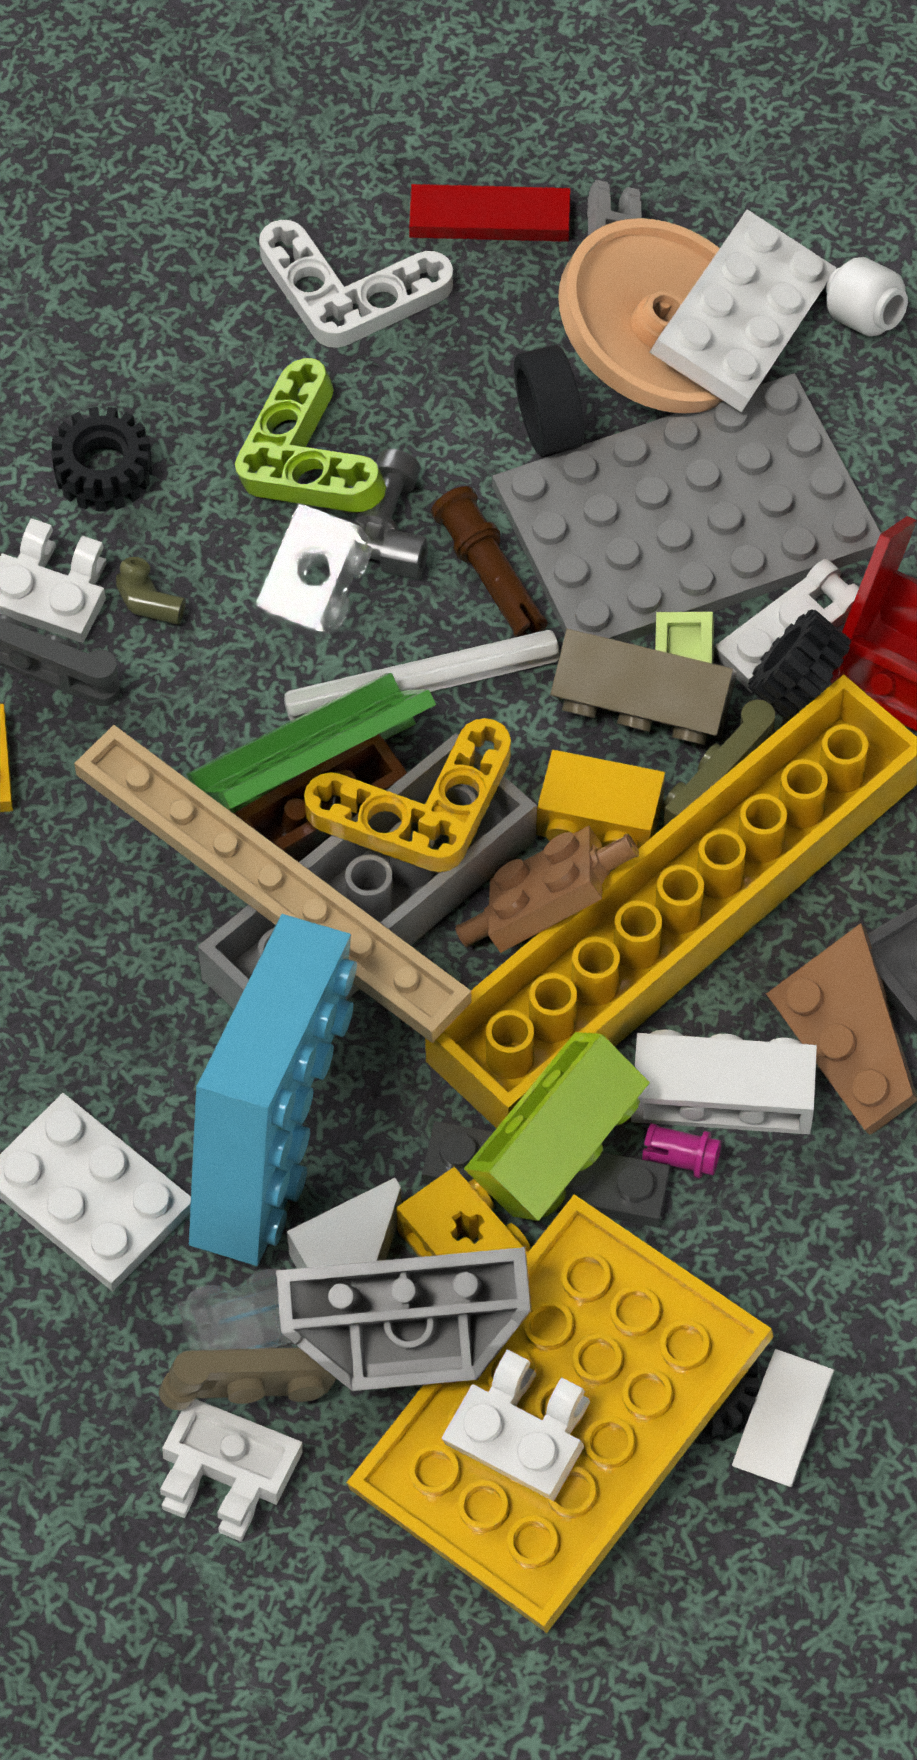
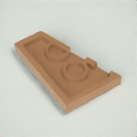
(844, 1011)

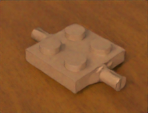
(546, 888)

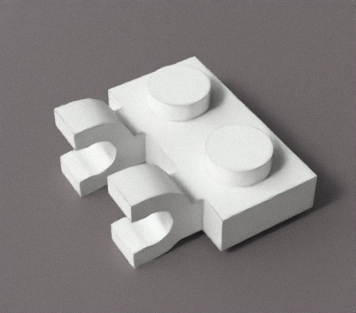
(49, 598)
(513, 1441)
(231, 1451)

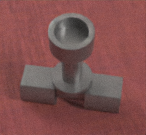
(397, 550)

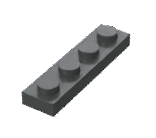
(613, 1184)

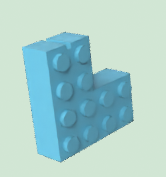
(261, 1089)

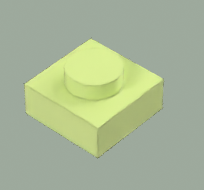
(686, 634)

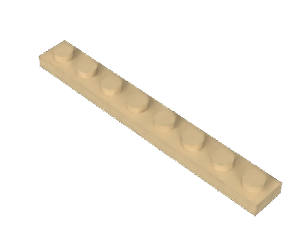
(269, 878)

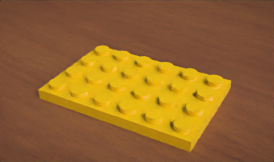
(653, 1361)

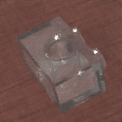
(308, 541)

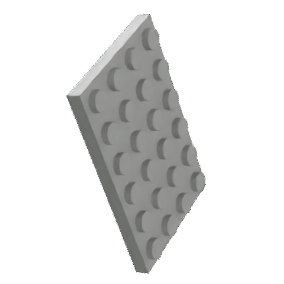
(687, 513)

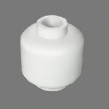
(866, 296)

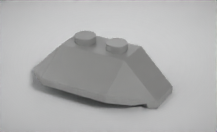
(406, 1316)

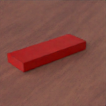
(489, 212)

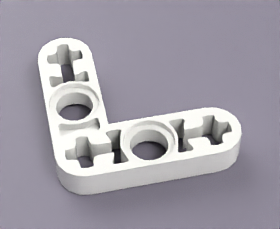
(337, 300)

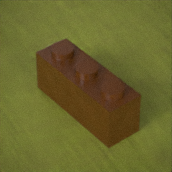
(282, 813)

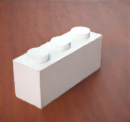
(726, 1082)

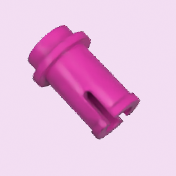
(682, 1150)

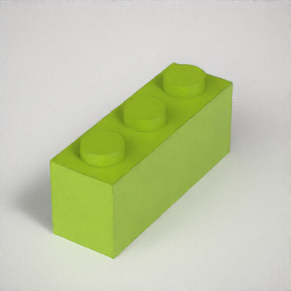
(558, 1126)

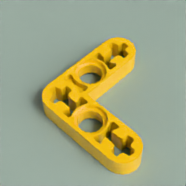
(433, 818)

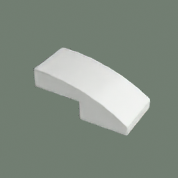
(783, 1418)

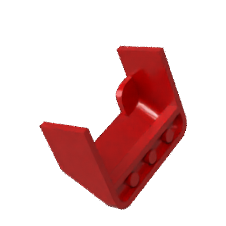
(885, 629)

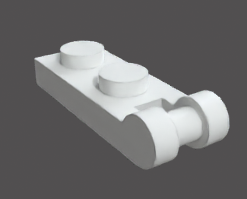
(755, 637)

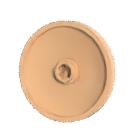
(620, 299)

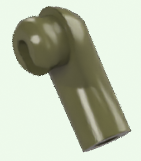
(141, 595)

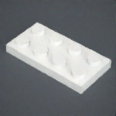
(743, 310)

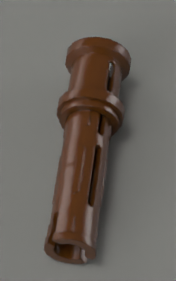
(478, 544)

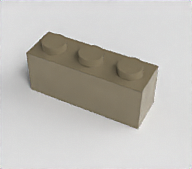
(643, 686)

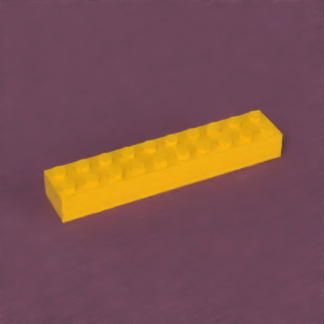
(682, 897)

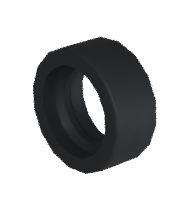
(549, 400)

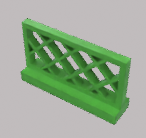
(310, 740)

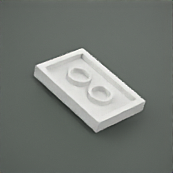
(89, 1192)

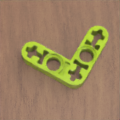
(292, 458)

